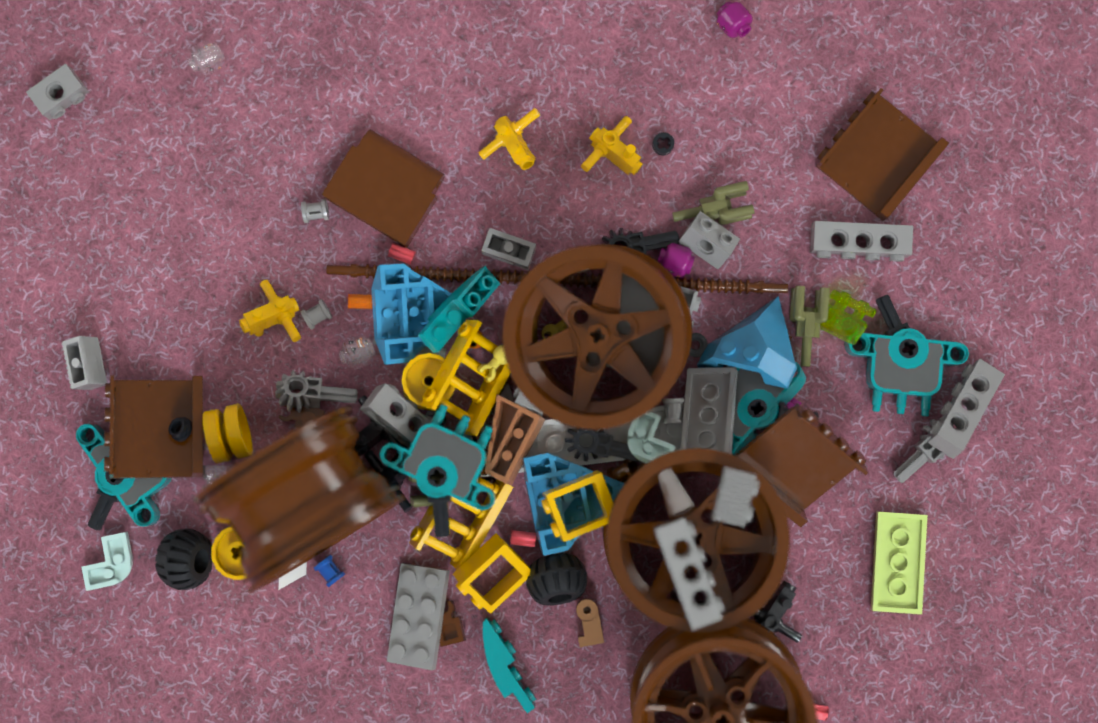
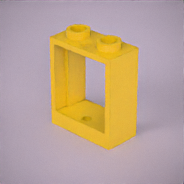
(603, 497)
(480, 561)

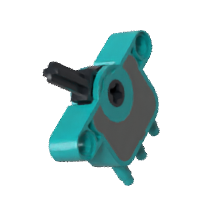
(902, 373)
(755, 396)
(454, 456)
(131, 492)

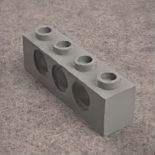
(899, 236)
(986, 380)
(378, 409)
(697, 614)

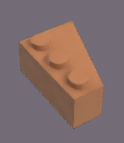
(511, 439)

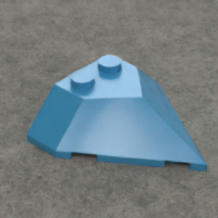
(401, 310)
(756, 345)
(575, 508)

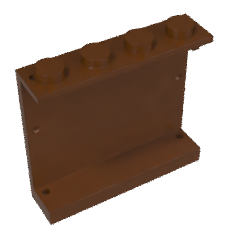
(879, 155)
(140, 428)
(801, 459)

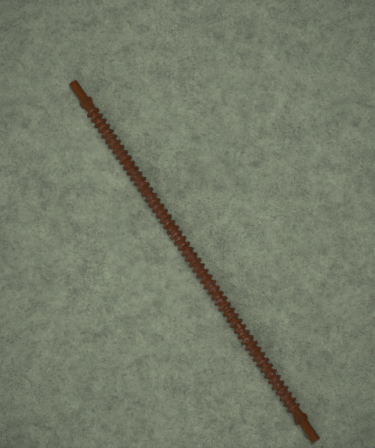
(755, 287)

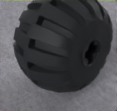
(184, 559)
(557, 579)

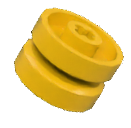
(416, 371)
(227, 433)
(226, 555)

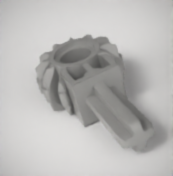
(311, 392)
(924, 453)

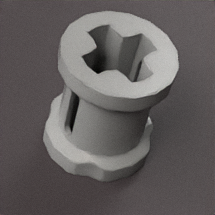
(315, 210)
(316, 314)
(673, 411)

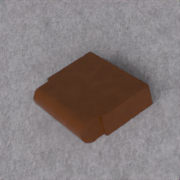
(385, 187)

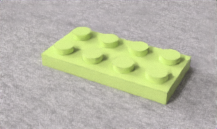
(899, 562)

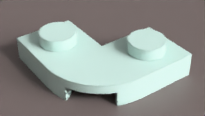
(642, 440)
(117, 565)

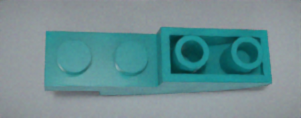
(457, 308)
(499, 656)

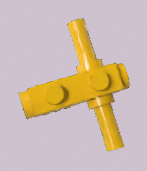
(511, 136)
(608, 145)
(277, 311)

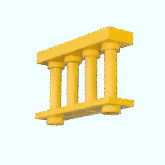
(481, 399)
(472, 535)

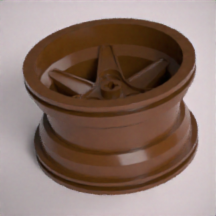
(526, 355)
(298, 497)
(769, 544)
(713, 693)

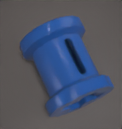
(329, 571)

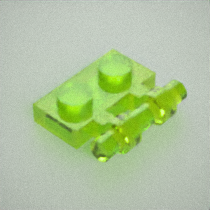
(843, 324)

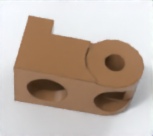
(588, 613)

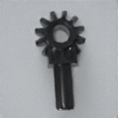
(641, 243)
(601, 446)

